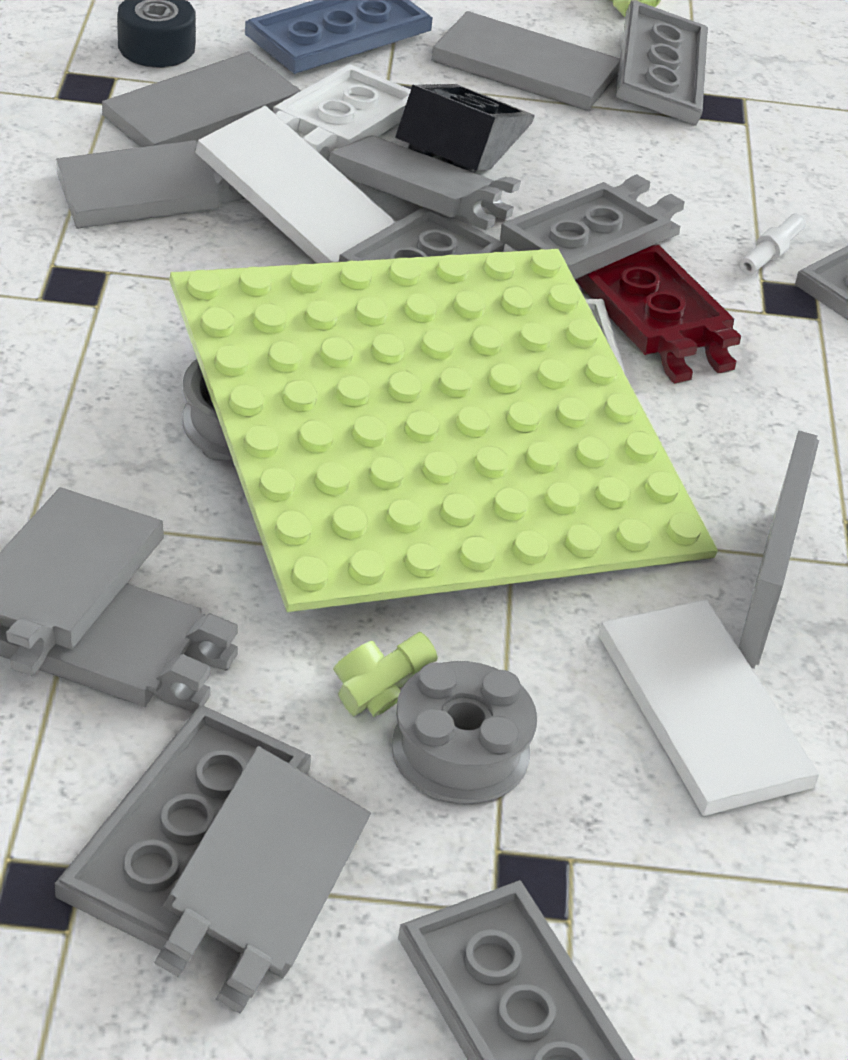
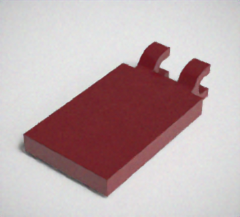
(664, 311)

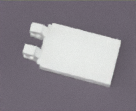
(344, 109)

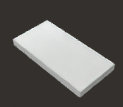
(292, 185)
(707, 707)

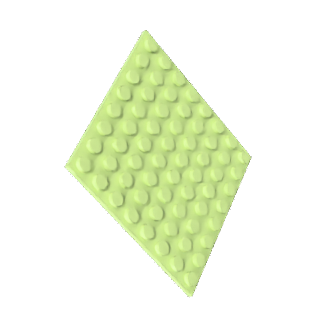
(431, 426)

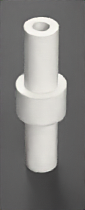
(772, 244)

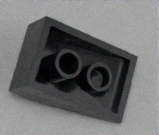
(460, 125)

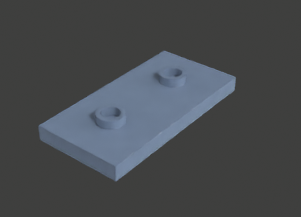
(334, 29)

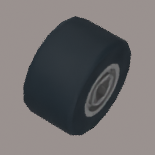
(156, 31)

